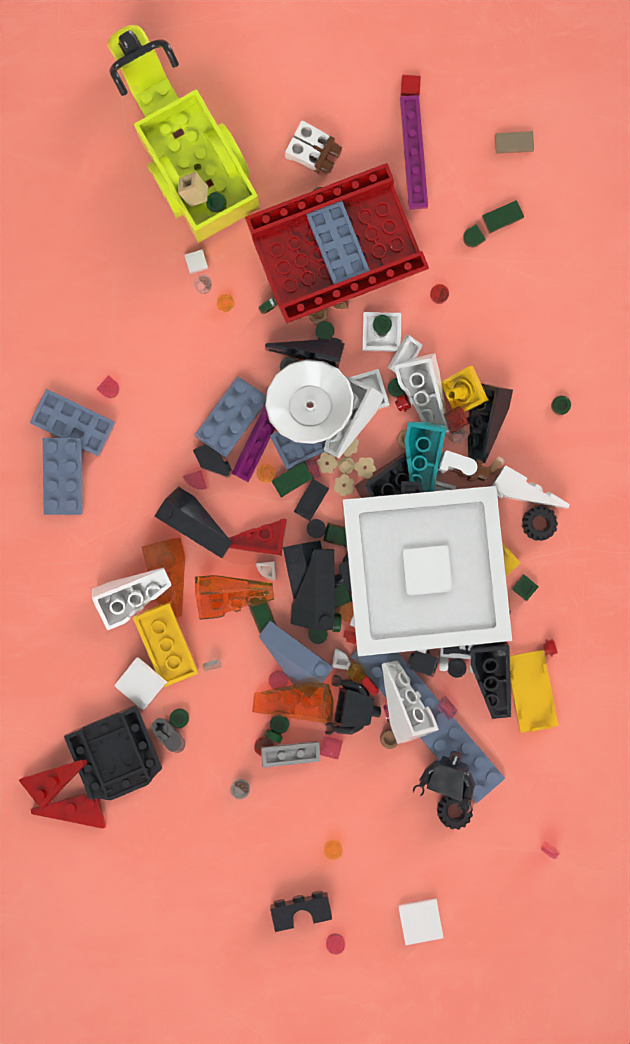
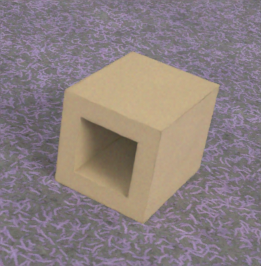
(193, 189)

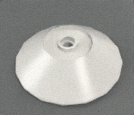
(305, 384)

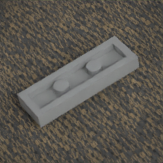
(290, 754)

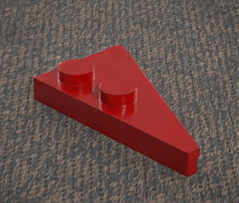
(264, 539)
(47, 784)
(75, 810)

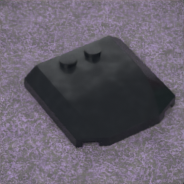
(116, 754)

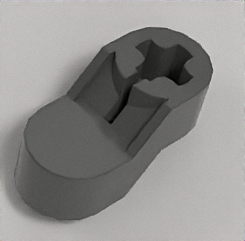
(163, 728)

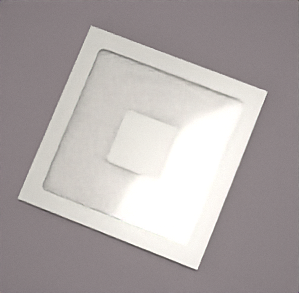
(427, 570)

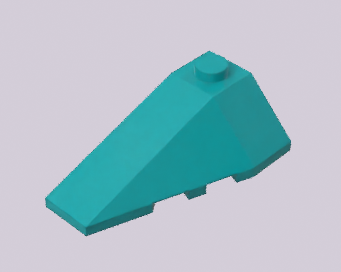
(423, 452)

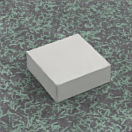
(196, 261)

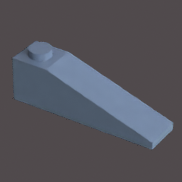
(293, 657)

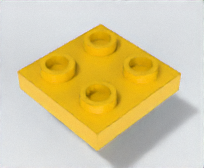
(464, 389)

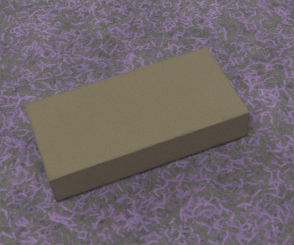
(514, 142)

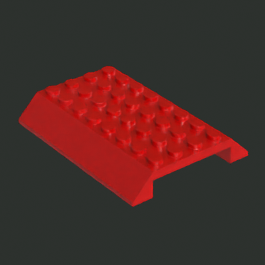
(294, 259)

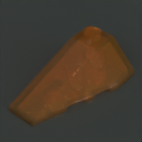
(171, 557)
(224, 594)
(301, 701)

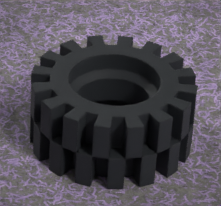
(528, 523)
(453, 823)

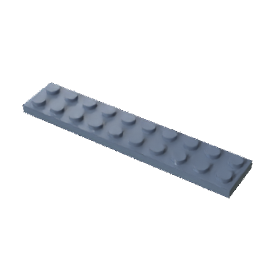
(450, 733)

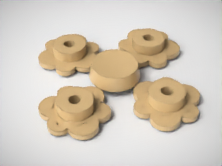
(346, 466)

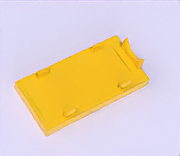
(165, 644)
(532, 692)

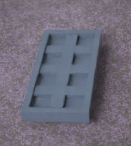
(337, 242)
(231, 417)
(72, 420)
(293, 452)
(62, 476)

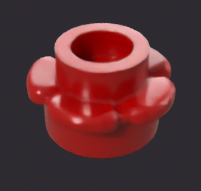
(402, 403)
(550, 647)

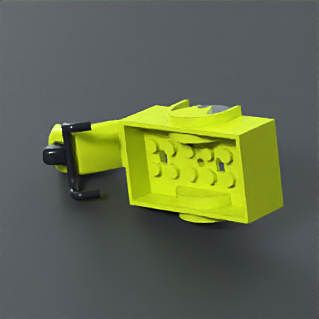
(203, 147)

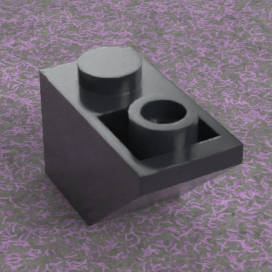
(212, 461)

